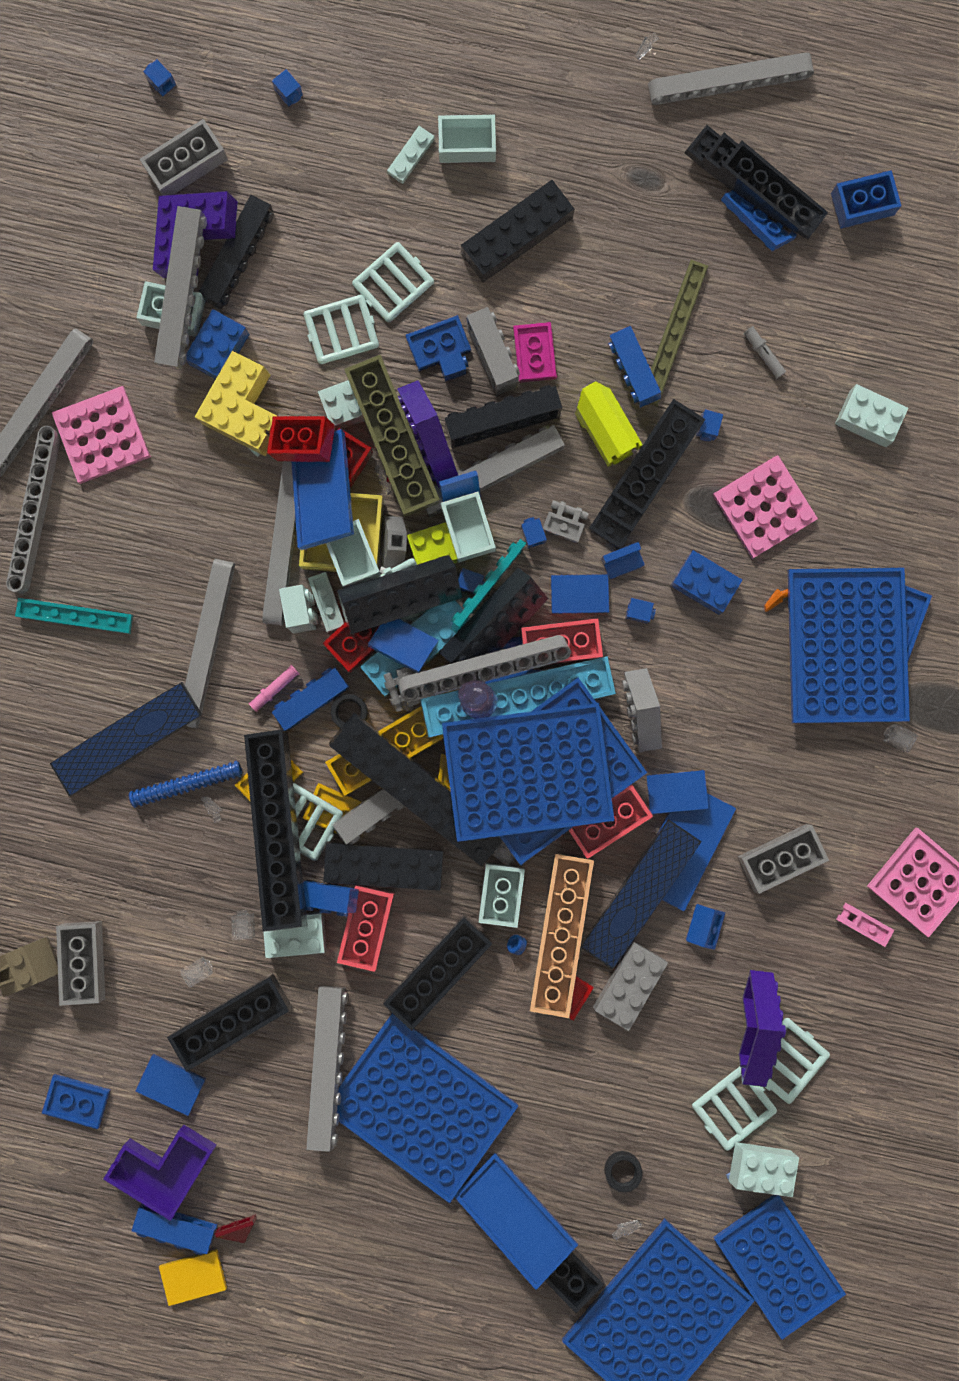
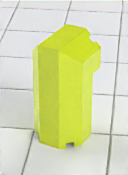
(606, 423)

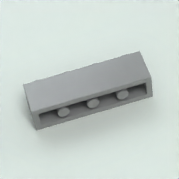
(365, 816)

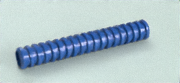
(186, 784)

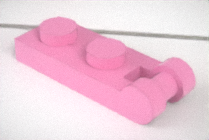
(866, 925)

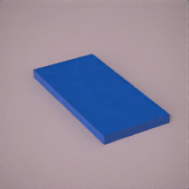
(323, 497)
(709, 828)
(516, 1221)

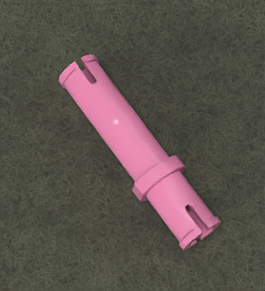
(276, 686)

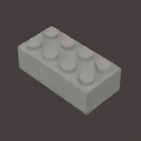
(184, 159)
(492, 351)
(783, 858)
(80, 963)
(630, 985)

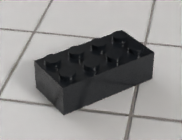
(575, 1281)

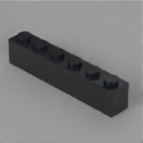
(236, 252)

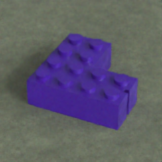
(218, 208)
(427, 432)
(762, 1030)
(158, 1180)

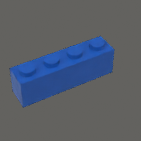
(635, 366)
(310, 699)
(330, 898)
(181, 1231)

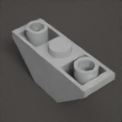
(393, 541)

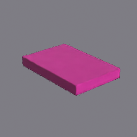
(534, 352)

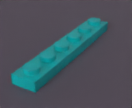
(482, 590)
(74, 615)

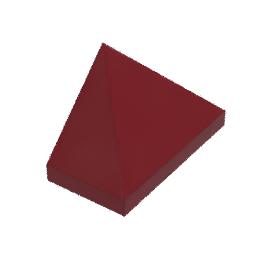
(237, 1230)

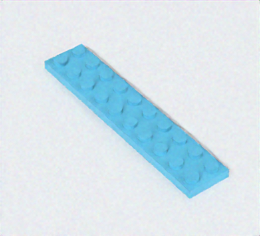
(522, 692)

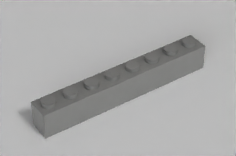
(180, 287)
(511, 460)
(326, 1068)

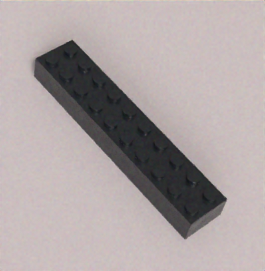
(406, 782)
(275, 831)

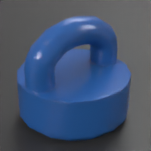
(516, 944)

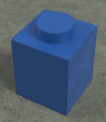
(159, 77)
(287, 88)
(453, 366)
(711, 426)
(533, 532)
(470, 580)
(640, 611)

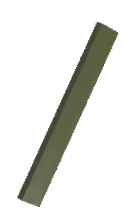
(677, 323)

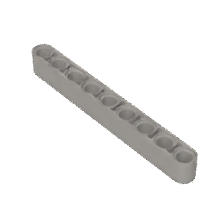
(730, 78)
(42, 396)
(30, 501)
(281, 549)
(209, 632)
(484, 668)

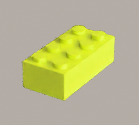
(432, 544)

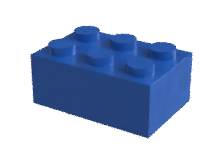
(866, 199)
(215, 343)
(706, 582)

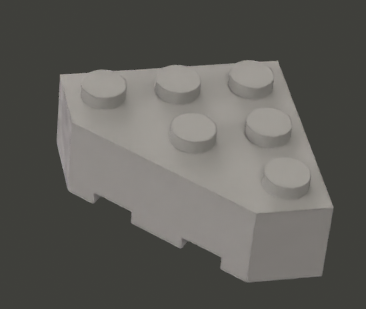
(643, 710)

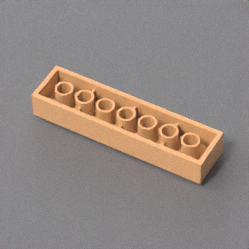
(561, 936)

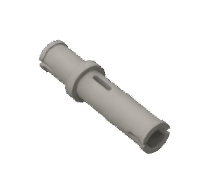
(765, 353)

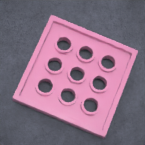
(82, 411)
(785, 485)
(908, 883)

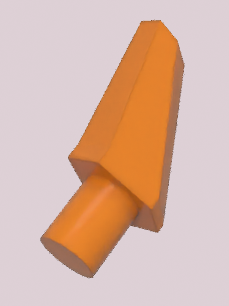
(775, 599)

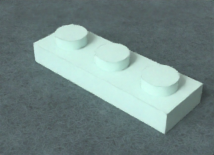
(410, 154)
(326, 602)

